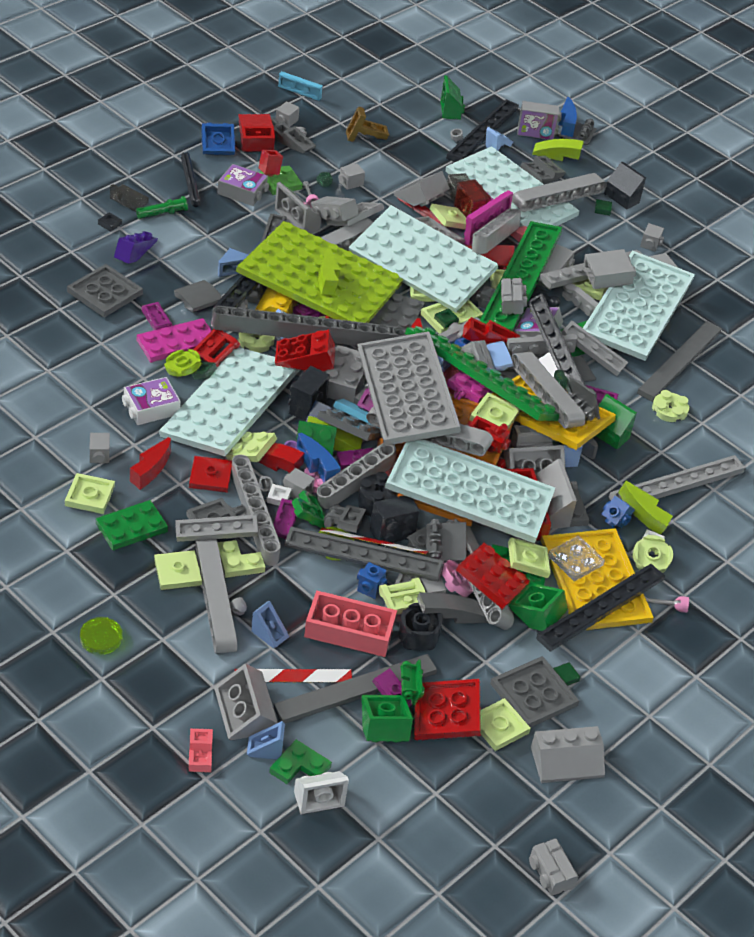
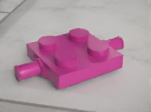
(467, 387)

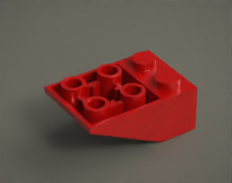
(256, 132)
(306, 351)

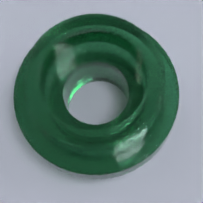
(324, 179)

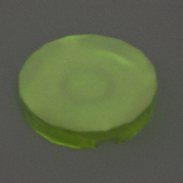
(101, 635)

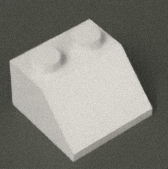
(321, 792)

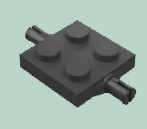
(214, 509)

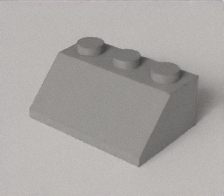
(424, 190)
(296, 210)
(533, 457)
(563, 500)
(245, 703)
(569, 754)

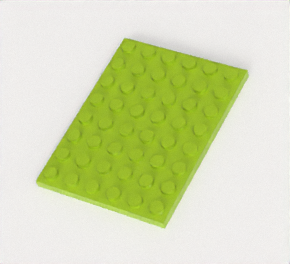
(291, 265)

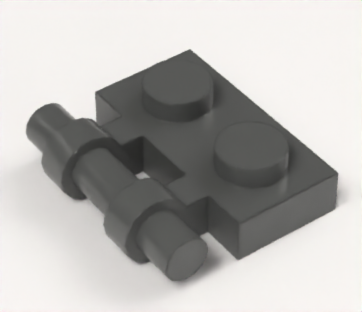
(346, 518)

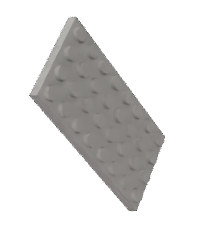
(408, 388)

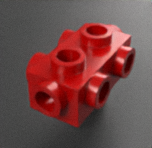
(499, 433)

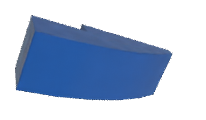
(568, 118)
(317, 457)

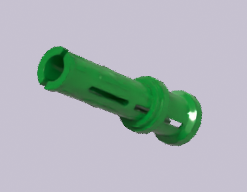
(169, 206)

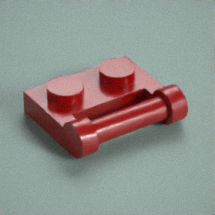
(213, 343)

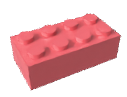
(350, 623)

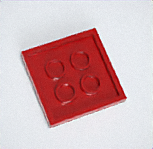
(493, 575)
(448, 710)

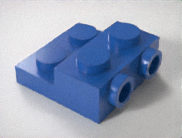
(218, 139)

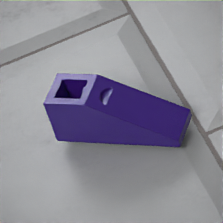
(133, 247)

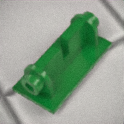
(412, 685)

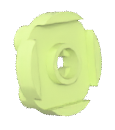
(257, 345)
(678, 403)
(652, 543)

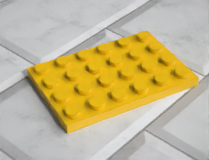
(572, 437)
(615, 570)

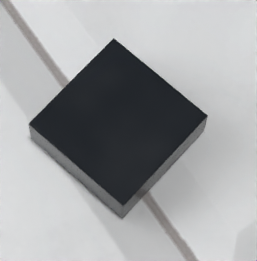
(110, 221)

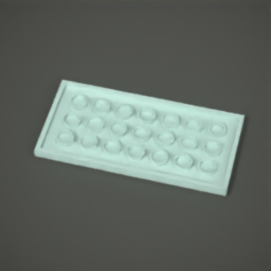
(500, 174)
(424, 258)
(637, 313)
(228, 402)
(471, 488)

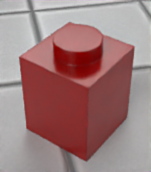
(270, 162)

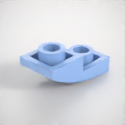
(500, 355)

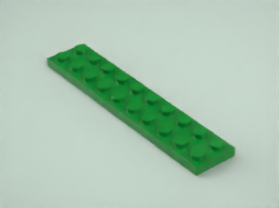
(526, 263)
(489, 377)

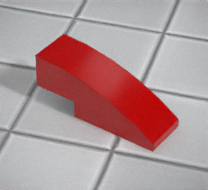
(491, 332)
(283, 457)
(150, 464)

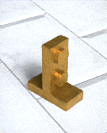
(365, 127)

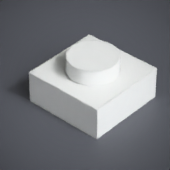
(277, 493)

